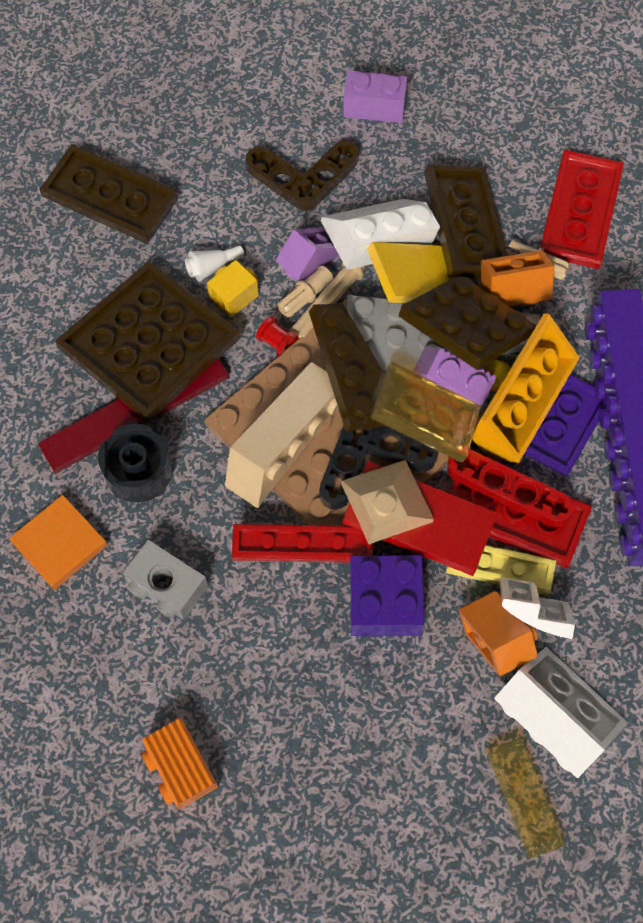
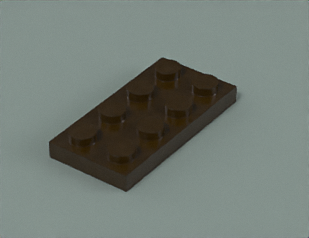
(109, 193)
(465, 217)

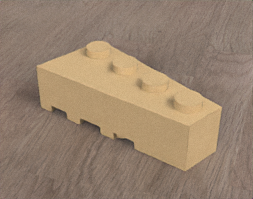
(280, 435)

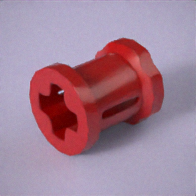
(276, 335)

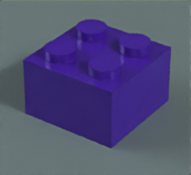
(386, 596)

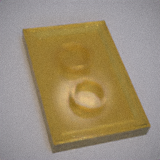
(426, 412)

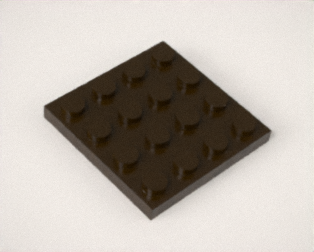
(148, 341)

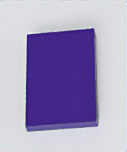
(566, 427)

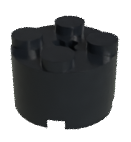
(130, 480)

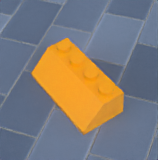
(526, 393)

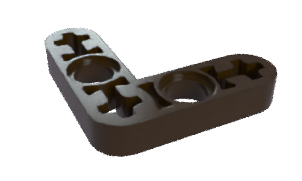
(301, 182)

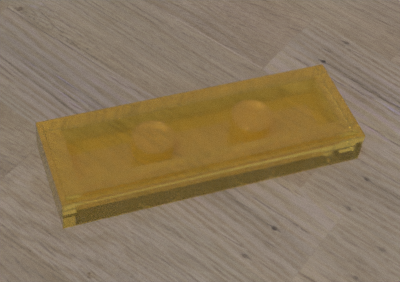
(525, 798)

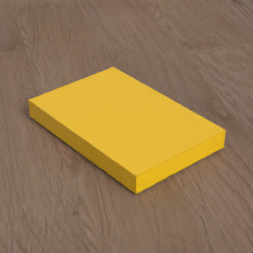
(408, 269)

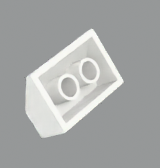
(388, 222)
(560, 712)

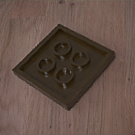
(467, 321)

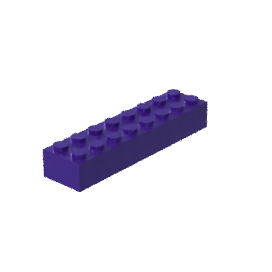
(618, 360)

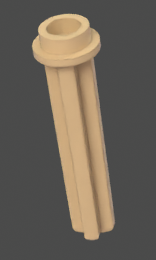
(329, 295)

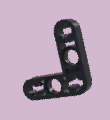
(370, 444)

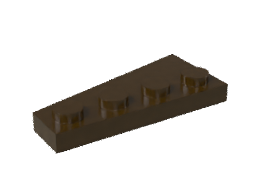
(349, 364)

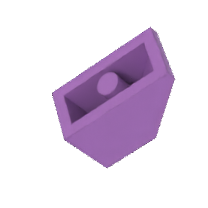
(306, 252)

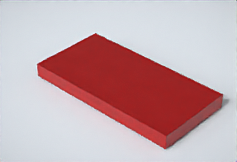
(582, 209)
(522, 530)
(453, 537)

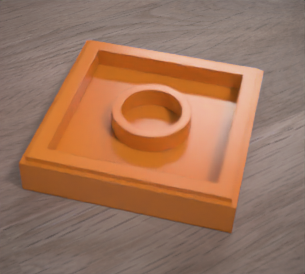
(58, 542)

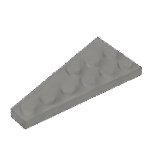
(391, 336)

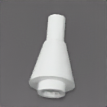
(204, 263)

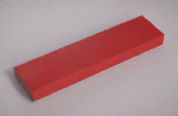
(298, 543)

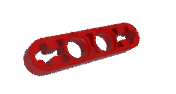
(507, 491)

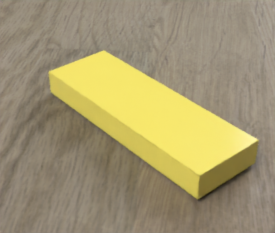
(513, 565)

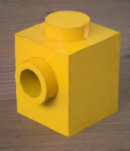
(233, 288)

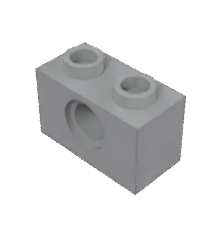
(152, 565)

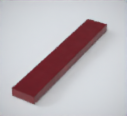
(89, 433)

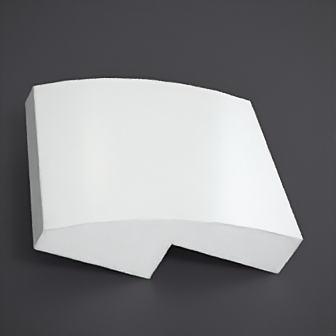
(542, 613)

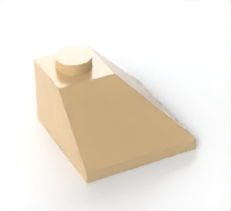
(387, 501)

